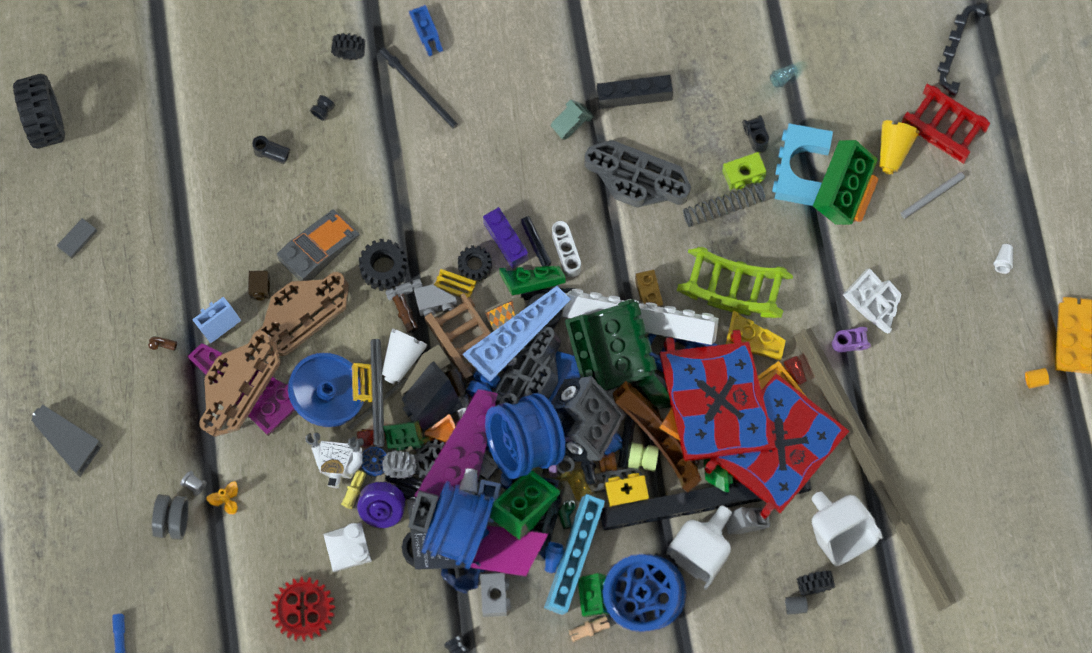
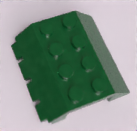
(612, 345)

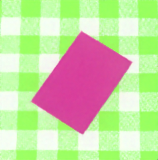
(506, 553)

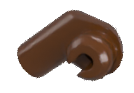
(155, 342)

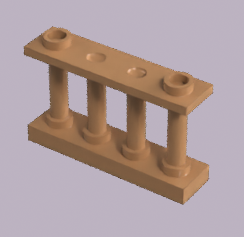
(446, 339)

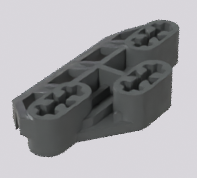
(636, 177)
(533, 374)

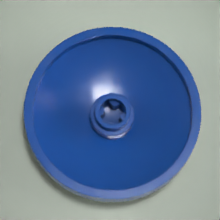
(323, 390)

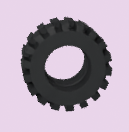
(383, 250)

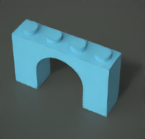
(798, 140)

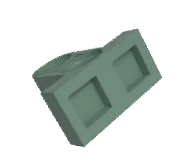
(571, 119)

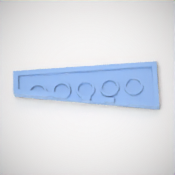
(508, 340)

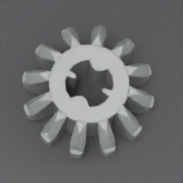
(399, 464)

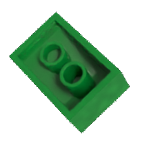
(523, 504)

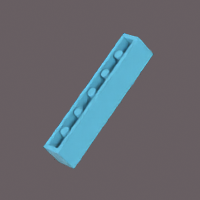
(574, 555)

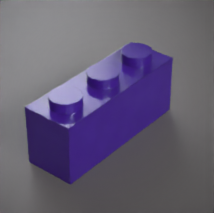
(505, 238)

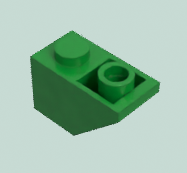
(718, 477)

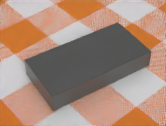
(76, 238)

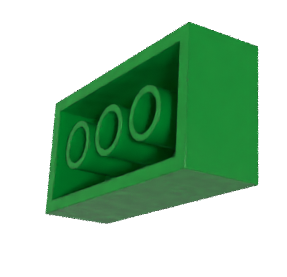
(845, 182)

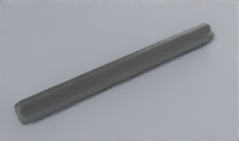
(377, 392)

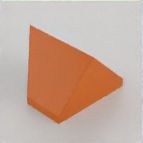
(441, 430)

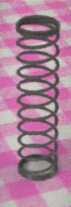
(760, 193)

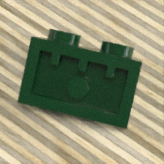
(404, 435)

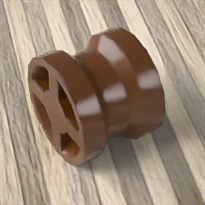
(608, 463)

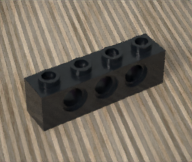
(548, 520)

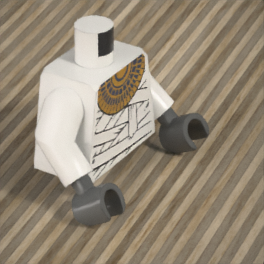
(336, 459)

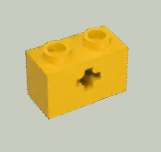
(638, 492)

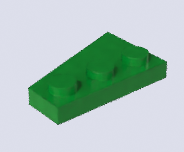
(524, 281)

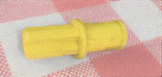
(353, 490)

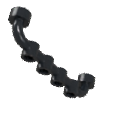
(955, 37)

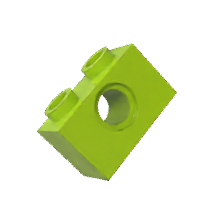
(750, 163)

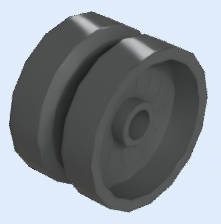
(170, 516)

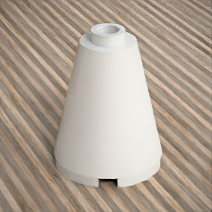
(401, 355)

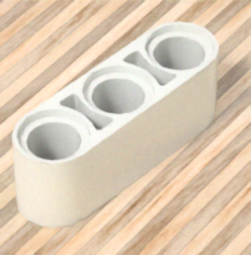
(566, 257)

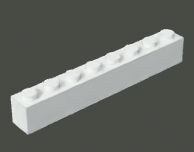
(657, 320)

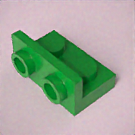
(591, 595)

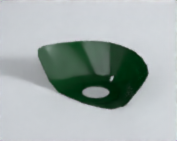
(654, 391)

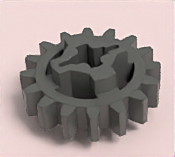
(424, 458)

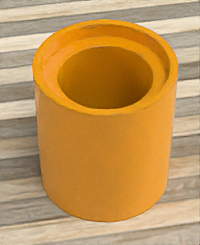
(1037, 378)

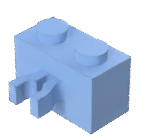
(216, 319)

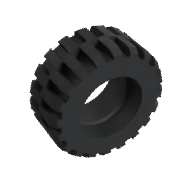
(39, 111)

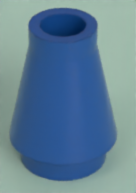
(553, 556)

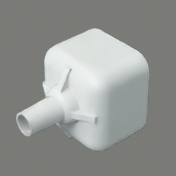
(843, 528)
(702, 547)

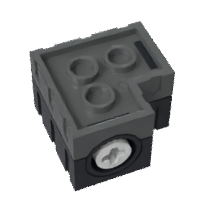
(586, 417)

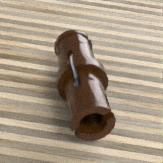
(405, 313)

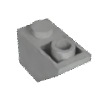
(433, 299)
(746, 520)

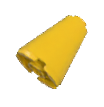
(895, 145)

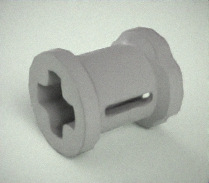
(193, 483)

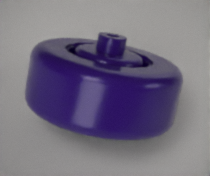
(381, 505)

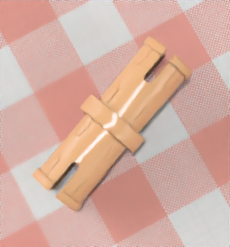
(589, 628)

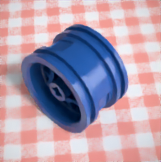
(525, 435)
(457, 525)
(634, 592)

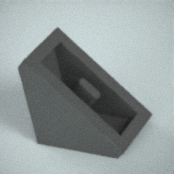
(422, 511)

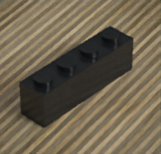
(634, 91)

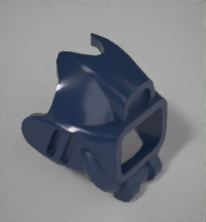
(466, 582)

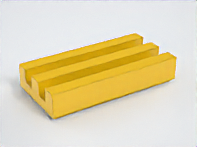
(440, 278)
(362, 397)

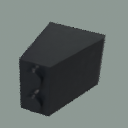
(431, 398)

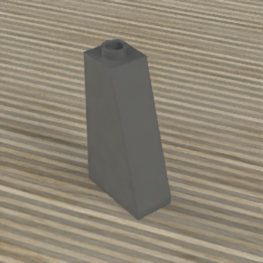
(69, 441)

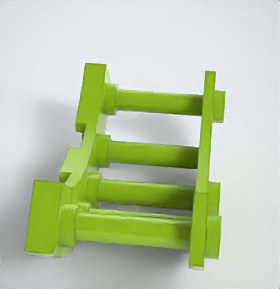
(730, 302)

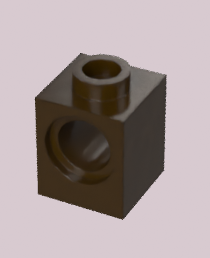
(259, 285)

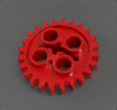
(320, 607)

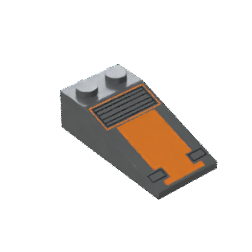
(317, 246)

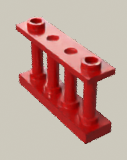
(944, 141)

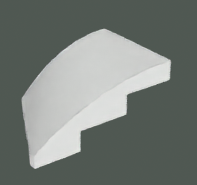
(874, 299)

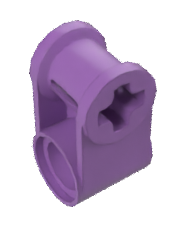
(855, 340)

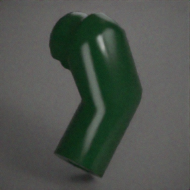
(565, 512)

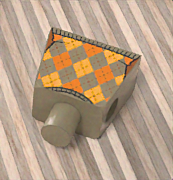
(504, 311)

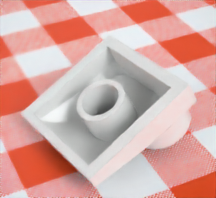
(347, 547)

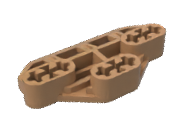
(300, 309)
(236, 381)

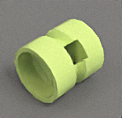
(643, 456)

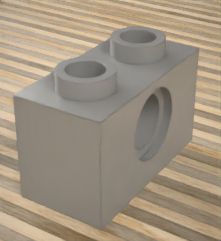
(491, 583)

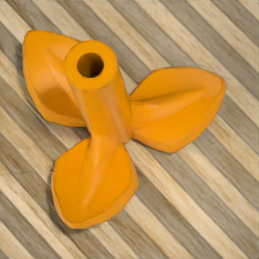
(224, 495)

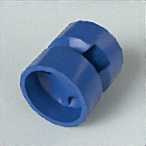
(481, 383)

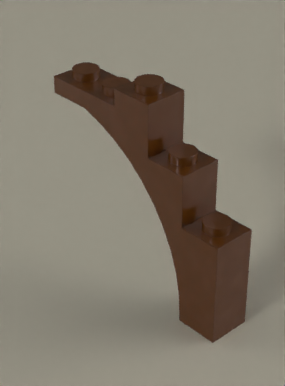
(649, 419)

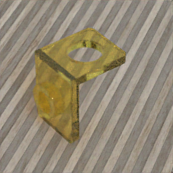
(577, 483)

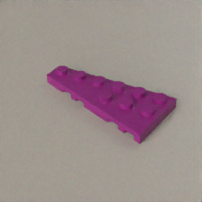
(273, 404)
(463, 448)

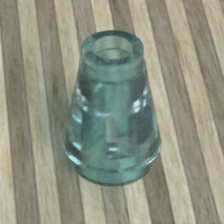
(783, 75)

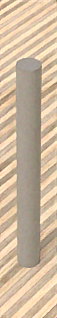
(932, 195)

